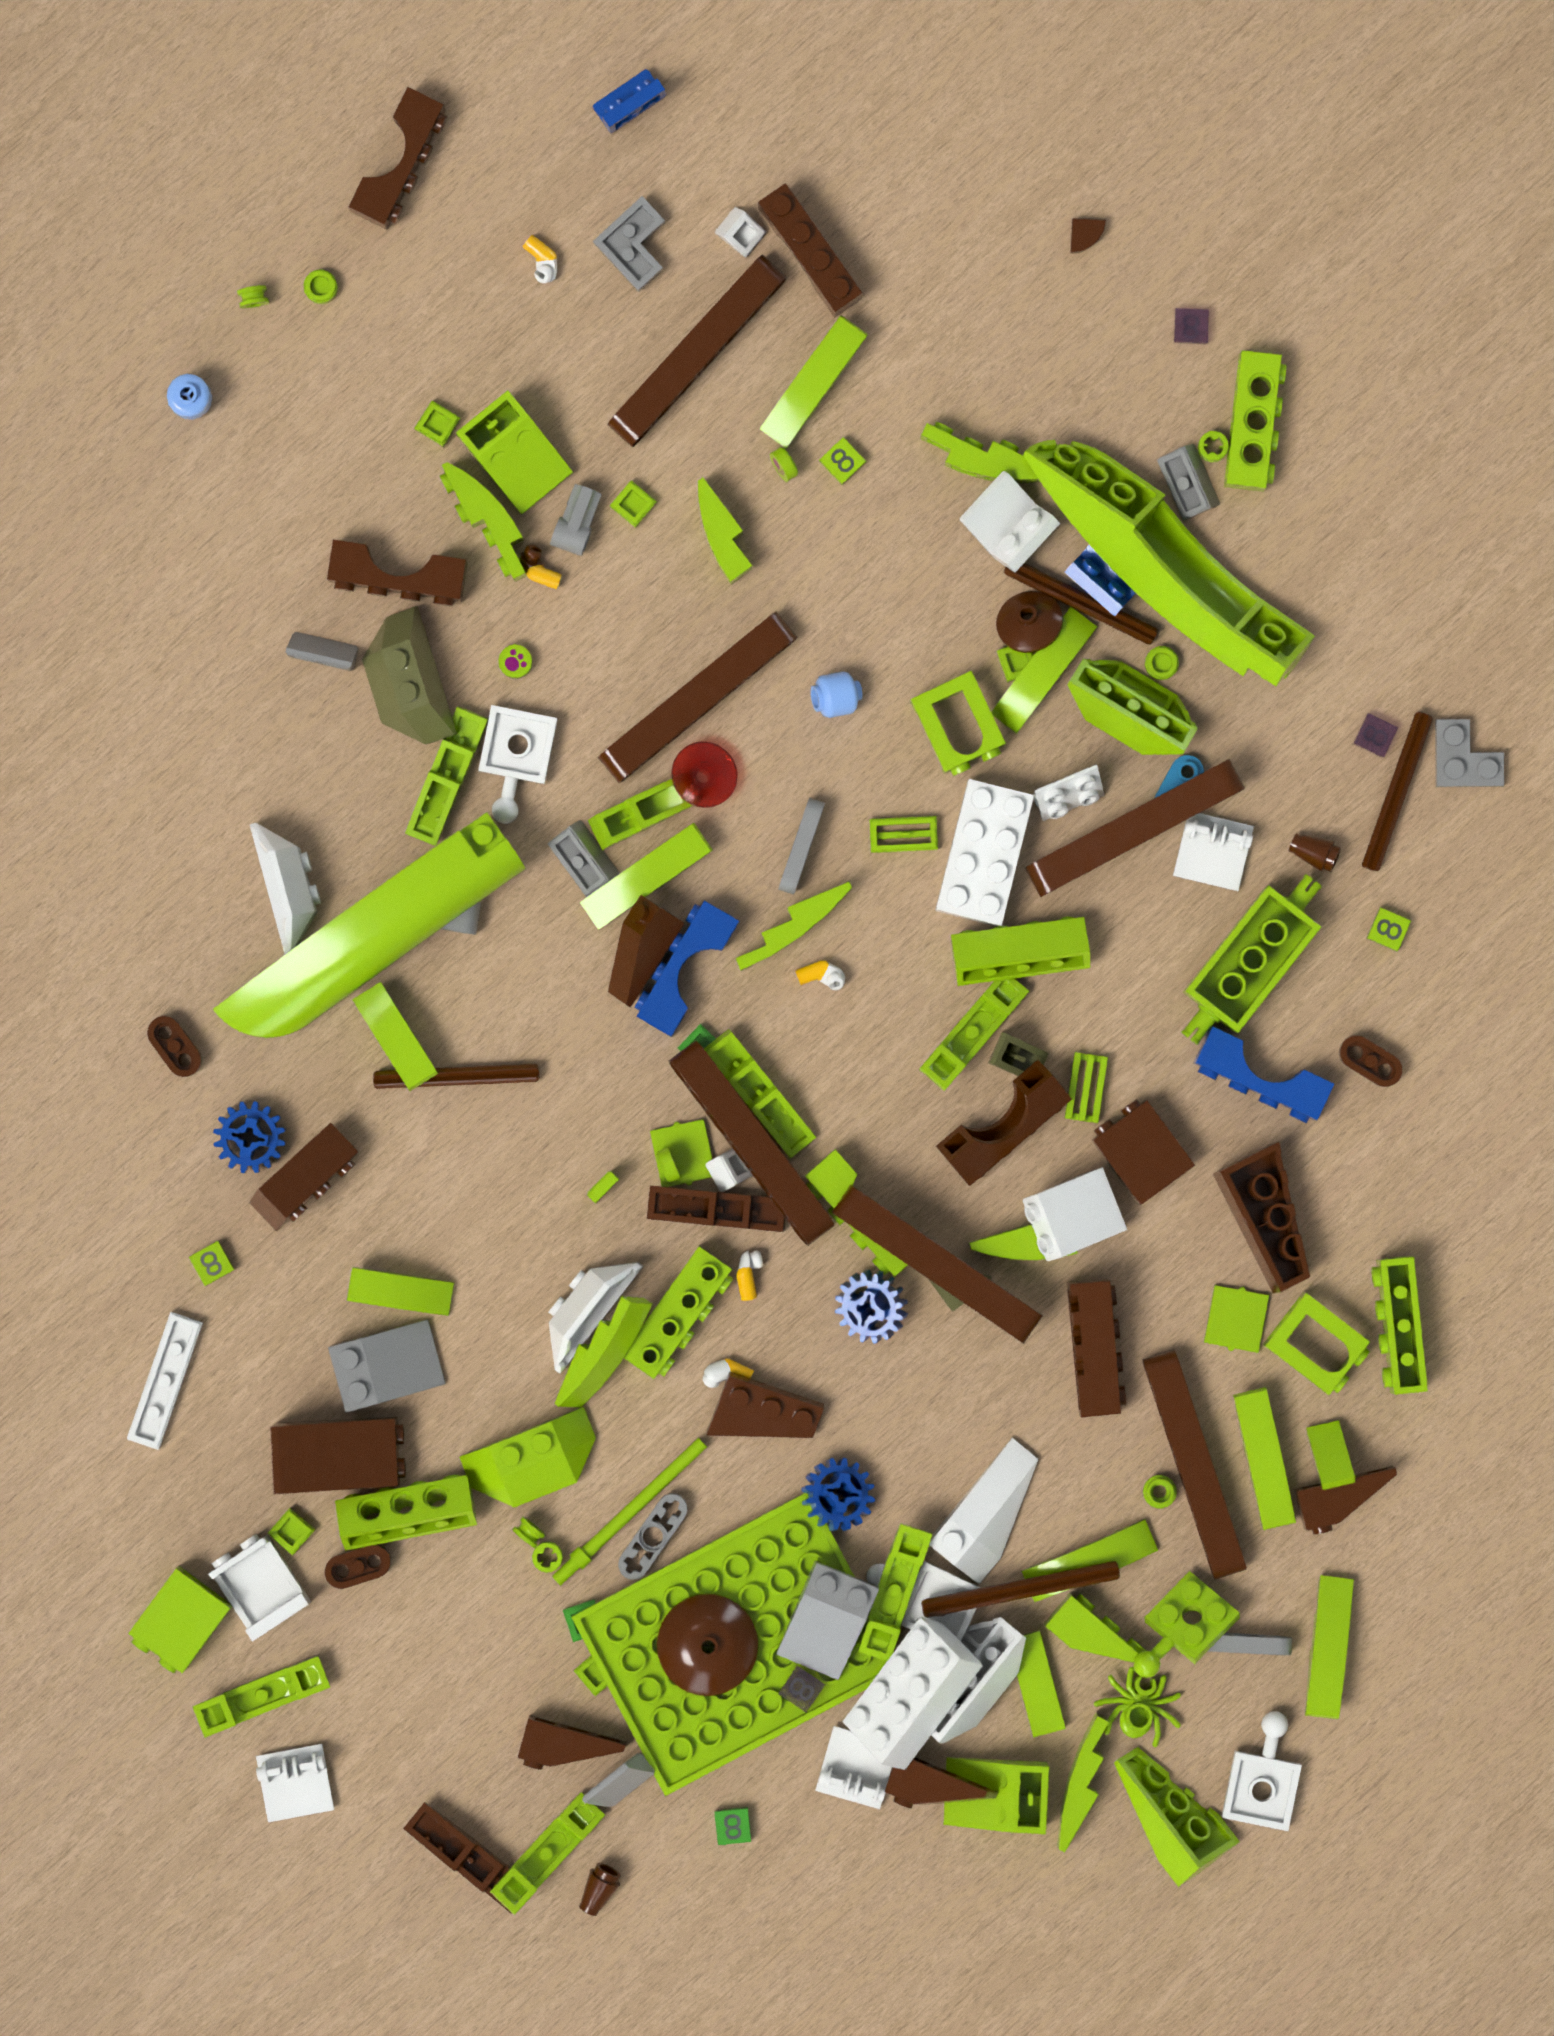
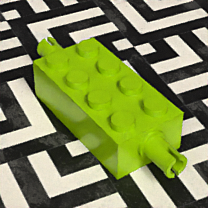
(1251, 959)

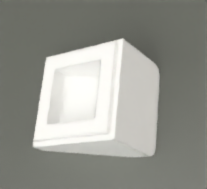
(740, 231)
(727, 1170)

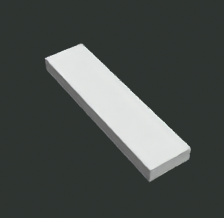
(164, 1380)

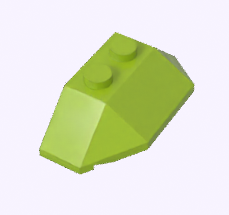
(1131, 707)
(532, 1460)

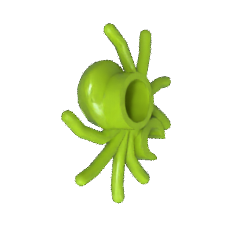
(1139, 1706)

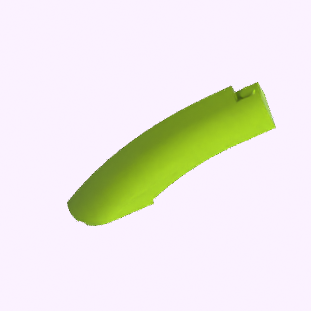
(1165, 562)
(374, 932)

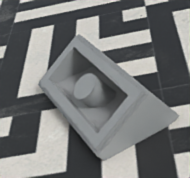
(1188, 481)
(322, 651)
(583, 858)
(620, 1782)

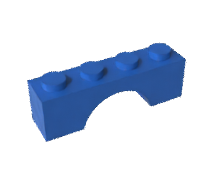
(708, 930)
(1224, 1056)

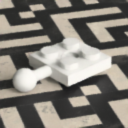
(500, 761)
(932, 1583)
(1251, 1768)

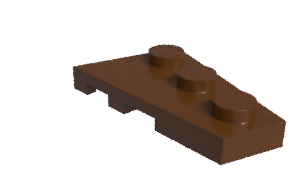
(762, 1411)

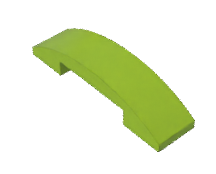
(1043, 672)
(973, 1031)
(1122, 1547)
(894, 1591)
(261, 1696)
(546, 1853)

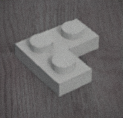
(624, 241)
(1456, 764)

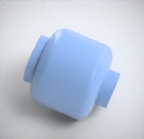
(192, 407)
(836, 694)

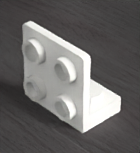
(1008, 522)

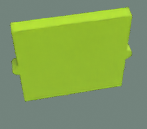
(688, 1148)
(1236, 1318)

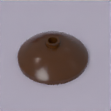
(704, 1619)

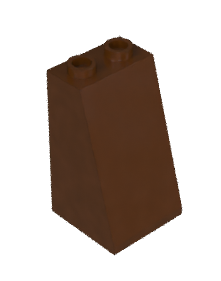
(336, 1455)

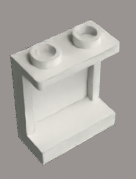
(1074, 1214)
(259, 1585)

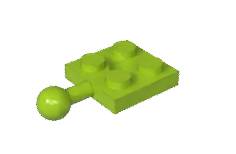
(1189, 1639)

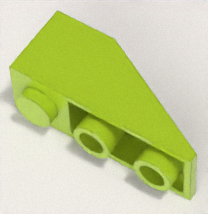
(1086, 1632)

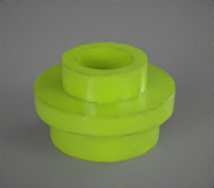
(1169, 1496)

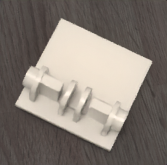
(1068, 793)
(1213, 851)
(852, 1771)
(294, 1782)

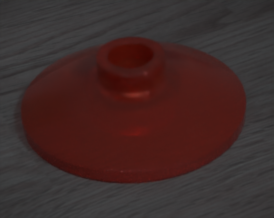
(715, 764)

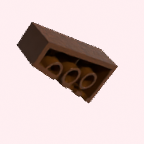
(1264, 1211)
(1095, 1347)

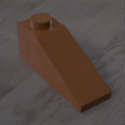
(641, 946)
(1326, 1507)
(558, 1744)
(929, 1784)

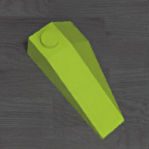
(1178, 1827)

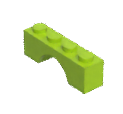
(831, 1181)

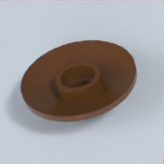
(1033, 633)

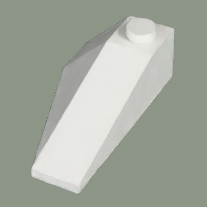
(982, 1521)

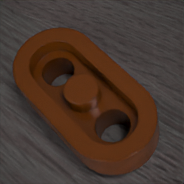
(175, 1046)
(1370, 1060)
(358, 1566)

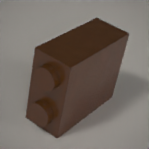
(1142, 1151)

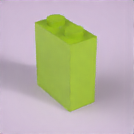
(179, 1620)

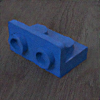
(629, 100)
(1100, 581)

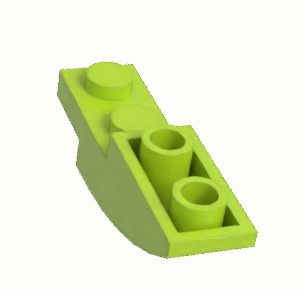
(971, 460)
(482, 507)

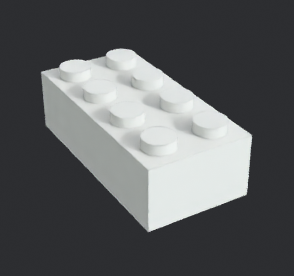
(984, 852)
(912, 1693)

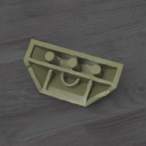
(407, 679)

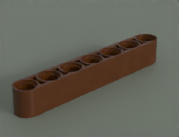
(697, 350)
(697, 697)
(1135, 827)
(751, 1143)
(937, 1264)
(1194, 1464)

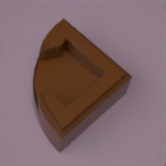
(1085, 234)

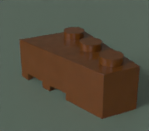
(303, 1177)

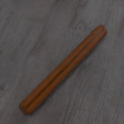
(1020, 1589)

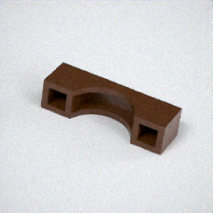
(380, 197)
(810, 249)
(439, 579)
(979, 1149)

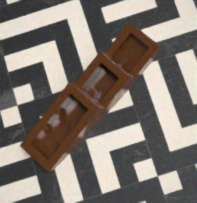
(714, 1209)
(457, 1849)

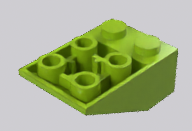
(514, 452)
(1020, 1797)

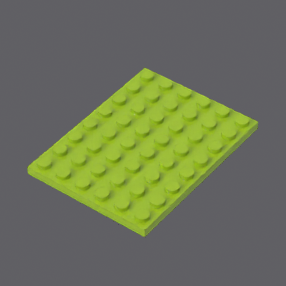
(764, 1573)

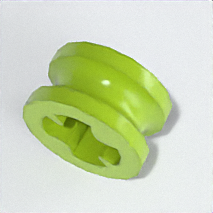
(253, 296)
(1213, 436)
(528, 1532)
(554, 1564)

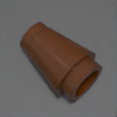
(1315, 851)
(599, 1888)

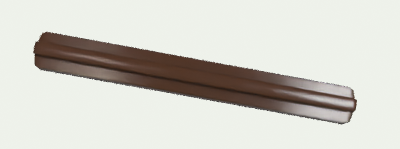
(1083, 602)
(1397, 791)
(464, 1076)

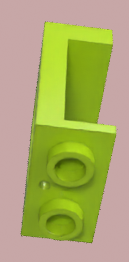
(947, 756)
(1325, 1380)

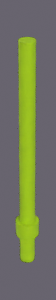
(582, 1556)

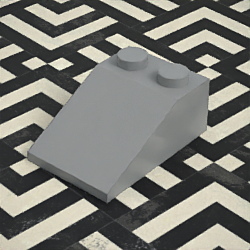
(386, 1365)
(827, 1620)

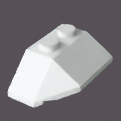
(287, 885)
(585, 1307)
(1000, 1652)

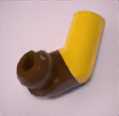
(535, 570)

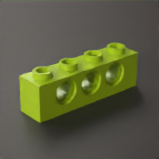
(1239, 472)
(419, 1521)

